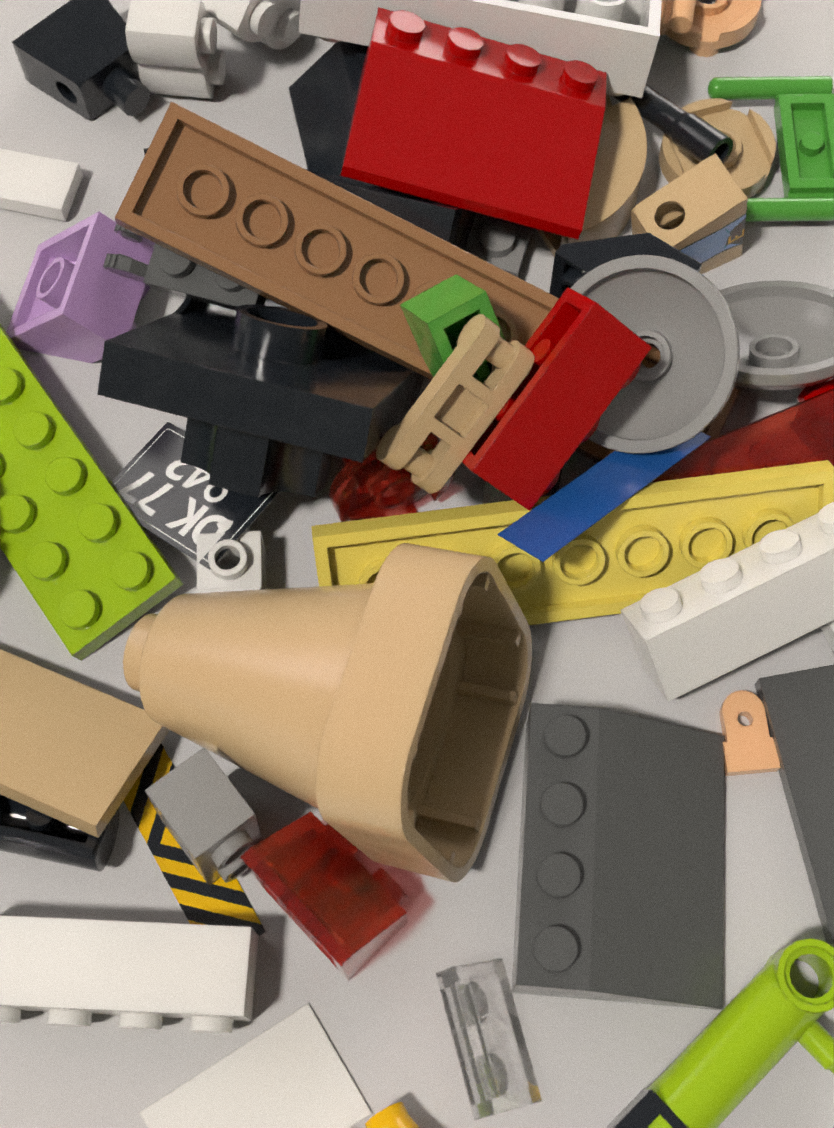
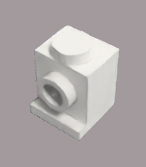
(246, 551)

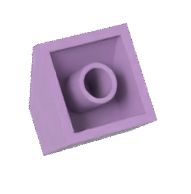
(70, 297)

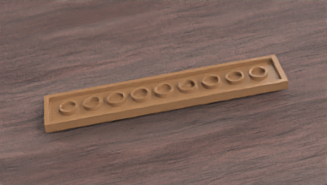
(314, 243)

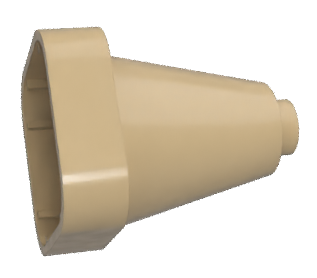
(355, 697)

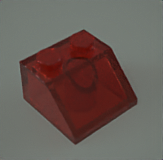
(329, 892)

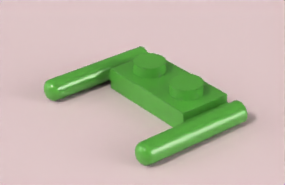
(804, 143)

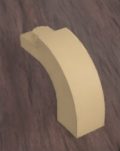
(615, 176)

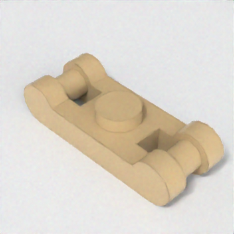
(456, 405)

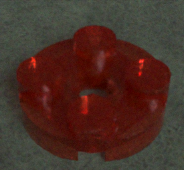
(376, 489)

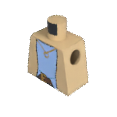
(697, 214)

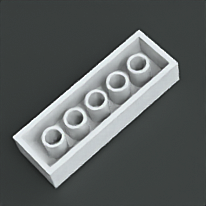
(604, 33)

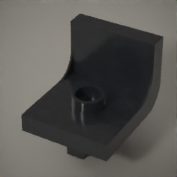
(268, 385)

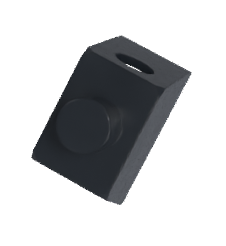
(83, 59)

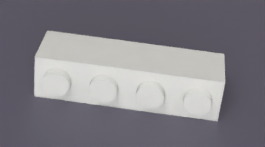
(736, 607)
(127, 971)

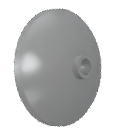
(783, 333)
(697, 347)

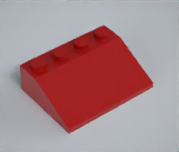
(476, 123)

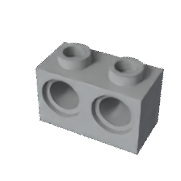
(206, 817)

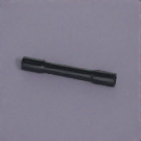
(685, 129)

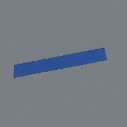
(591, 498)

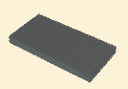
(802, 727)

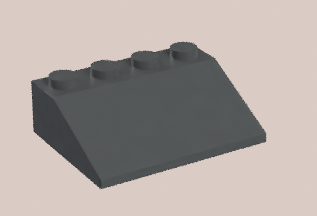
(620, 860)

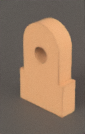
(746, 747)

